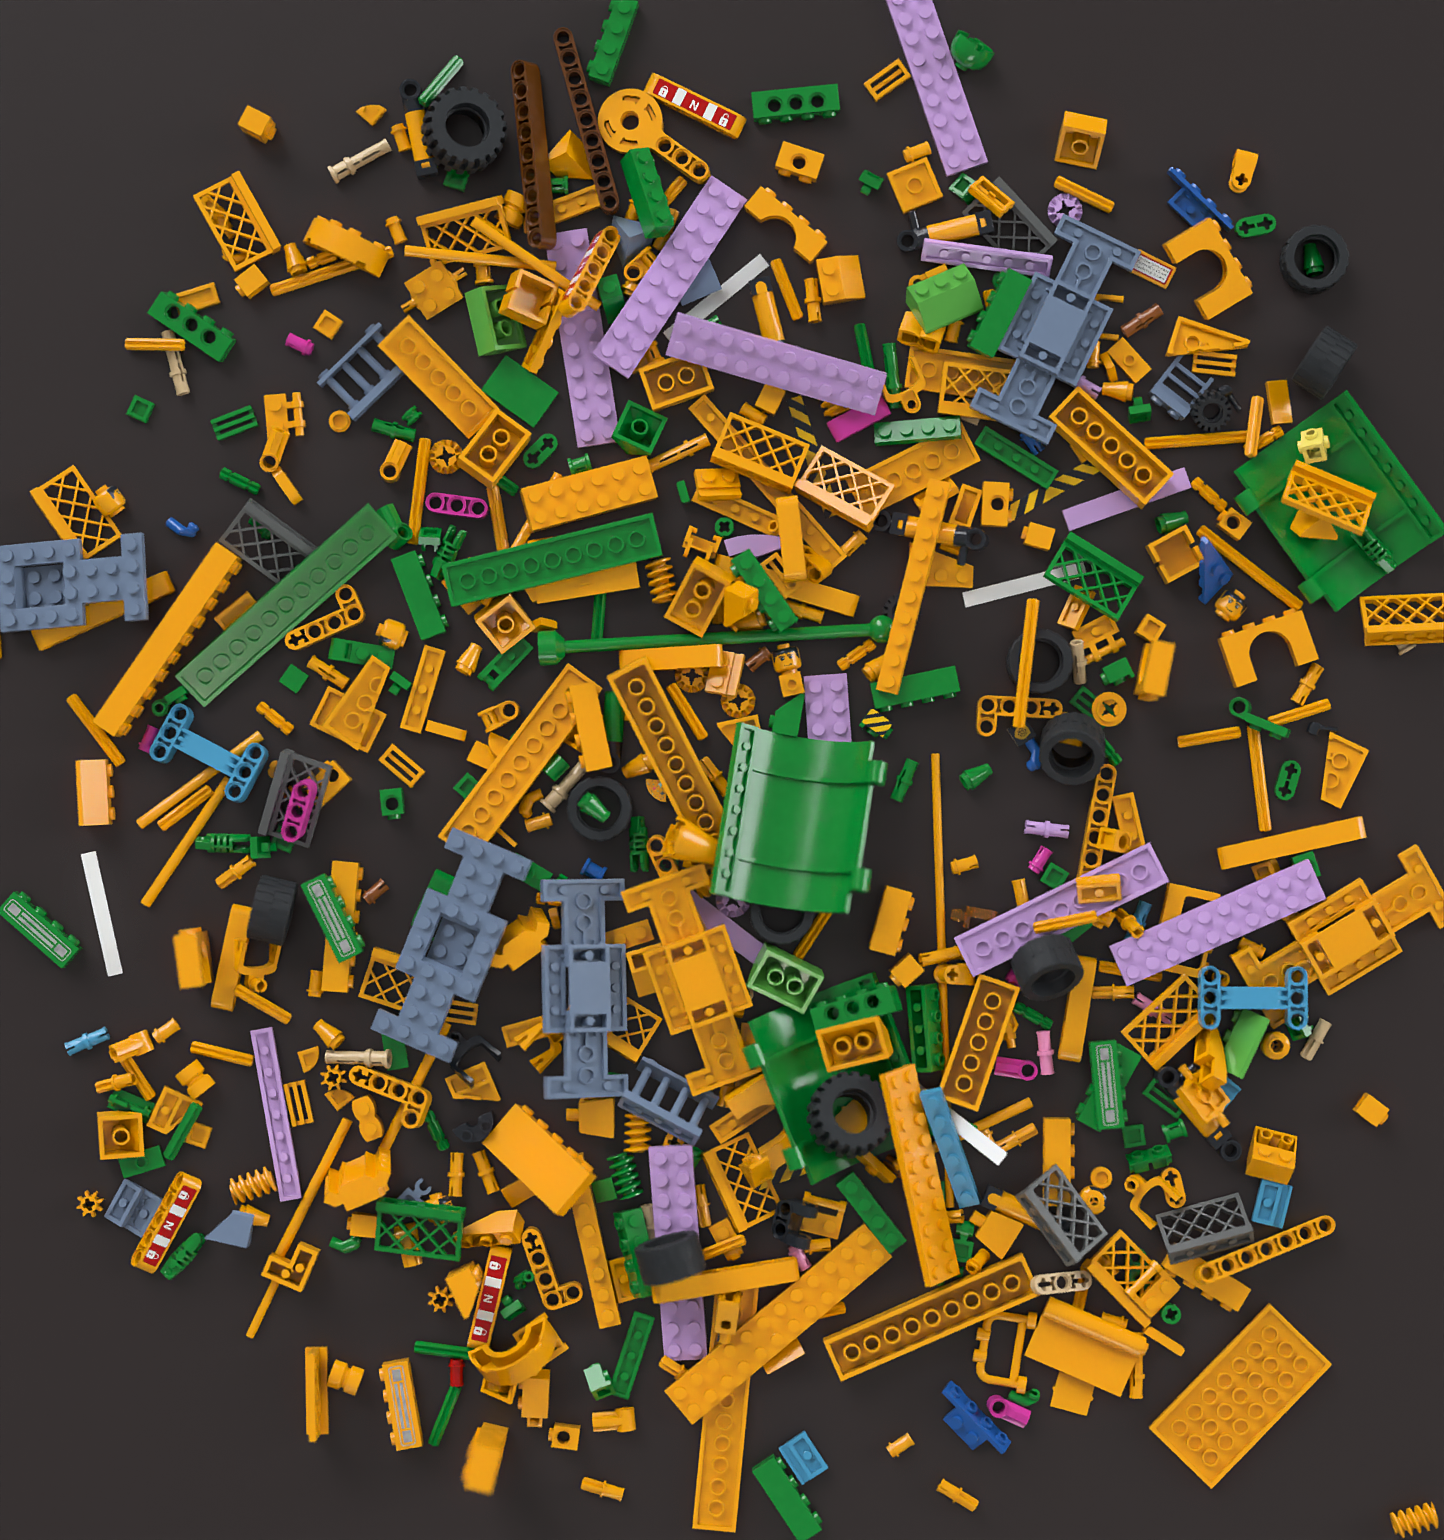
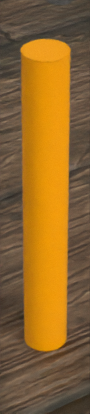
(262, 1309)

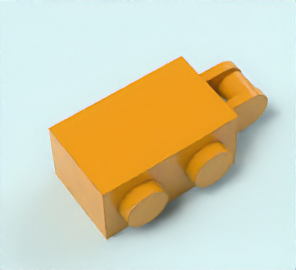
(535, 1398)

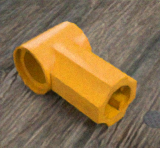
(274, 447)
(396, 459)
(134, 1045)
(408, 1260)
(620, 1419)

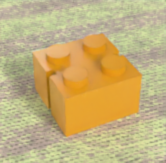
(525, 298)
(1174, 554)

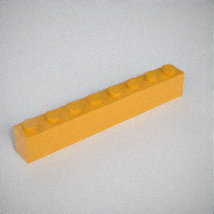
(595, 1258)

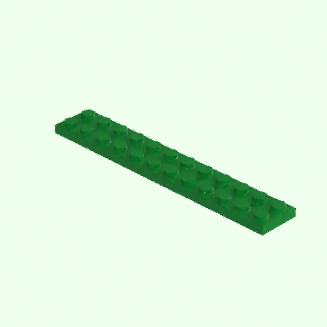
(286, 605)

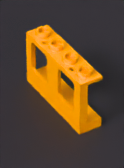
(1173, 907)

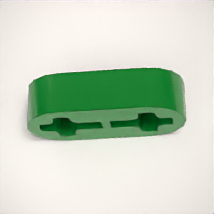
(1255, 231)
(544, 454)
(1292, 781)

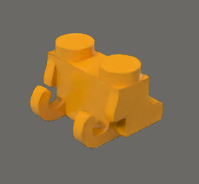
(700, 544)

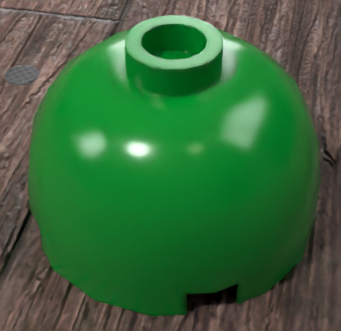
(970, 52)

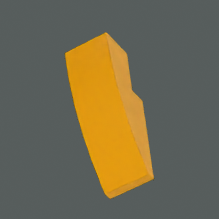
(963, 512)
(1211, 1058)

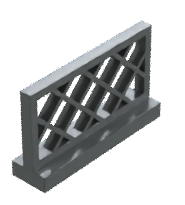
(1025, 215)
(276, 528)
(279, 788)
(1052, 1229)
(1209, 1241)

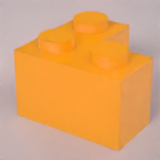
(292, 1272)

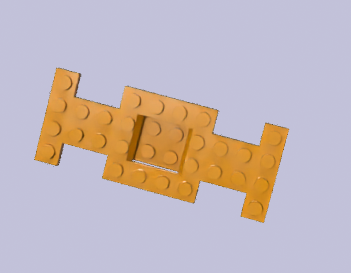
(1354, 942)
(704, 974)

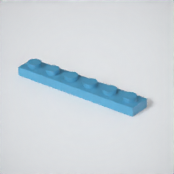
(950, 1147)

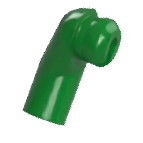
(1024, 1400)

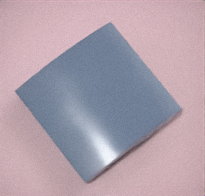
(703, 285)
(133, 1207)

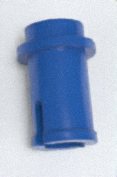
(1030, 442)

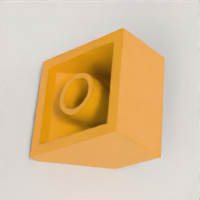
(1081, 140)
(840, 279)
(504, 622)
(120, 1134)

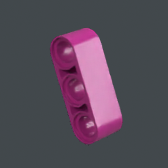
(855, 421)
(446, 506)
(292, 818)

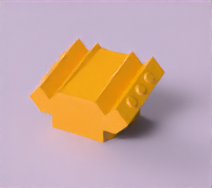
(522, 939)
(358, 1180)

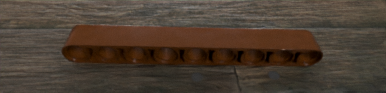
(582, 111)
(533, 155)

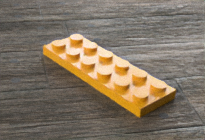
(932, 369)
(438, 376)
(914, 467)

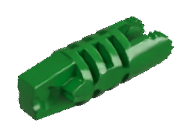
(1375, 549)
(447, 552)
(223, 843)
(637, 844)
(183, 1255)

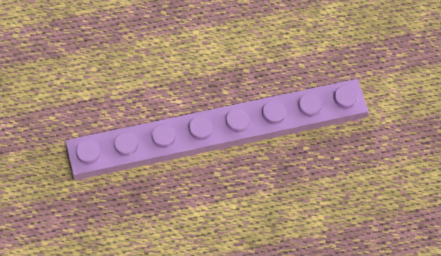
(276, 1114)

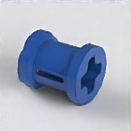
(593, 870)

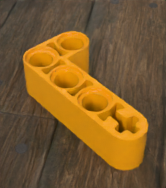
(790, 538)
(324, 622)
(998, 710)
(389, 1091)
(547, 1267)

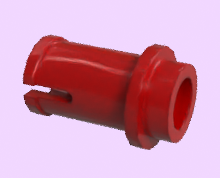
(456, 1372)

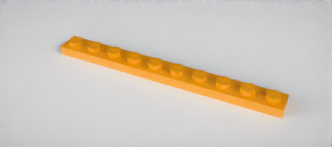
(811, 530)
(913, 586)

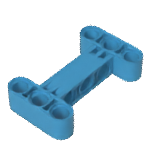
(208, 753)
(1253, 997)

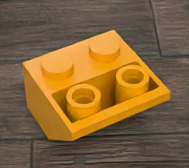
(640, 972)
(1271, 1155)

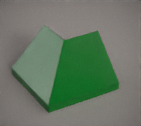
(638, 429)

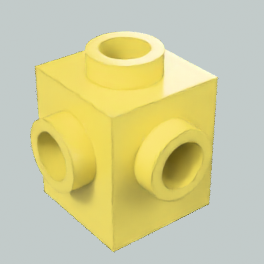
(1313, 445)

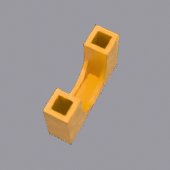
(1232, 286)
(1290, 627)
(1153, 670)
(193, 958)
(748, 1097)

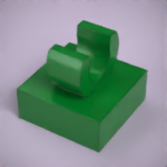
(870, 181)
(1138, 411)
(430, 536)
(399, 682)
(261, 847)
(1299, 1034)
(512, 1309)

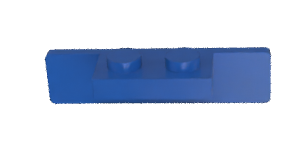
(1192, 205)
(971, 1422)

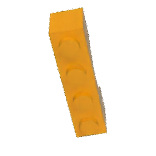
(765, 206)

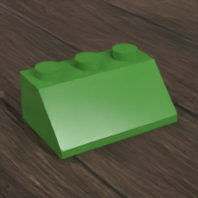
(944, 298)
(492, 330)
(784, 977)
(1242, 1040)

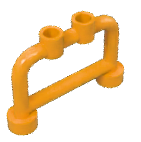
(980, 1355)

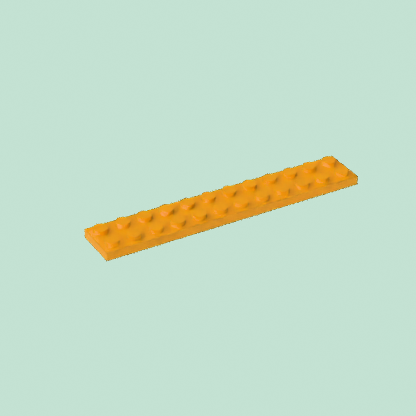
(778, 1323)
(723, 1444)

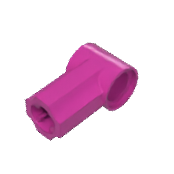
(1013, 1068)
(1010, 1411)

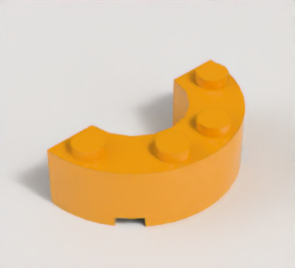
(346, 245)
(520, 1361)

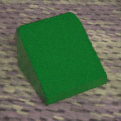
(960, 188)
(604, 1190)

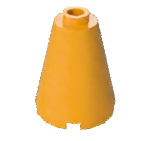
(689, 843)

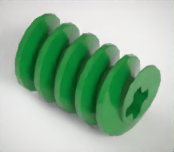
(625, 1175)

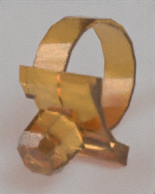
(958, 915)

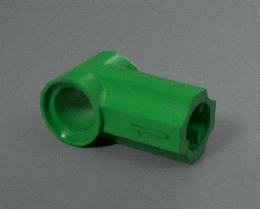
(402, 530)

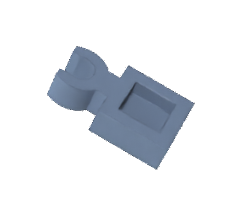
(415, 1195)

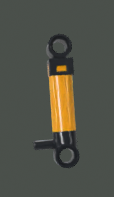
(949, 534)
(1213, 1131)

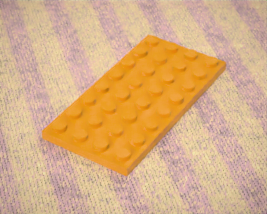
(1240, 1395)

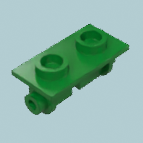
(126, 1101)
(1157, 1155)

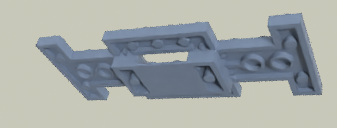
(1063, 333)
(58, 593)
(460, 947)
(595, 988)

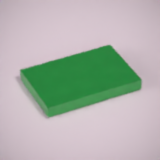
(520, 391)

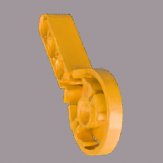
(647, 133)

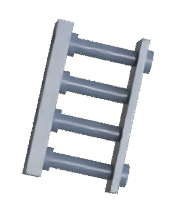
(372, 393)
(659, 1117)

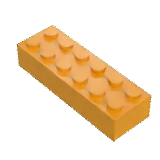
(1110, 447)
(588, 494)
(978, 1042)
(485, 1457)

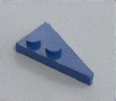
(1212, 571)

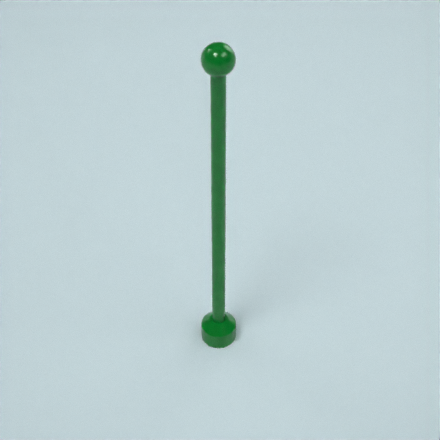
(553, 646)

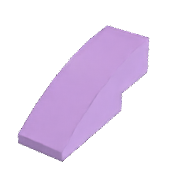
(758, 544)

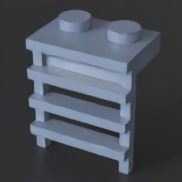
(1165, 397)

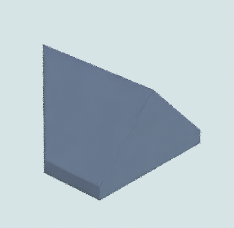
(631, 240)
(234, 1230)

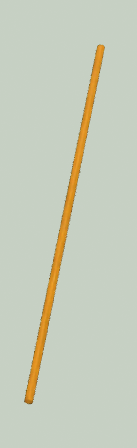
(940, 920)

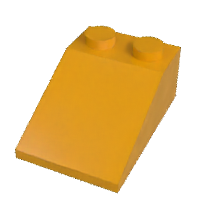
(699, 596)

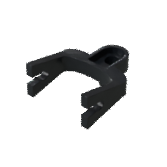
(463, 1048)

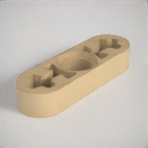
(1052, 1278)

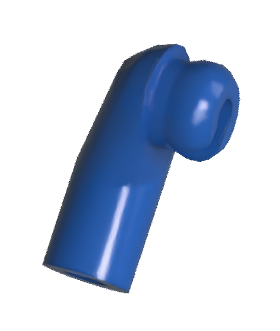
(179, 529)
(1033, 764)

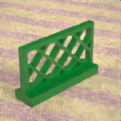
(1104, 564)
(418, 1210)

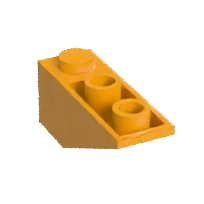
(756, 1169)
(495, 1229)

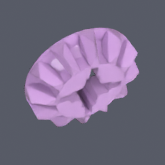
(1056, 205)
(731, 910)

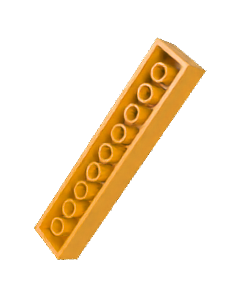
(168, 640)
(667, 746)
(930, 1316)

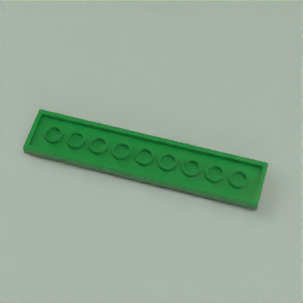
(551, 560)

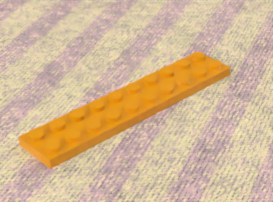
(519, 761)
(919, 1175)

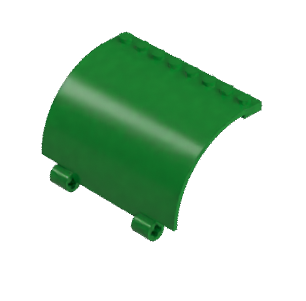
(1358, 455)
(795, 821)
(795, 1069)

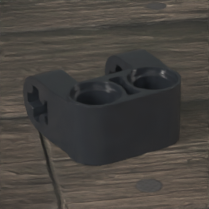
(791, 1221)

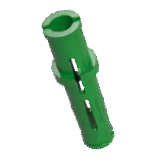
(891, 368)

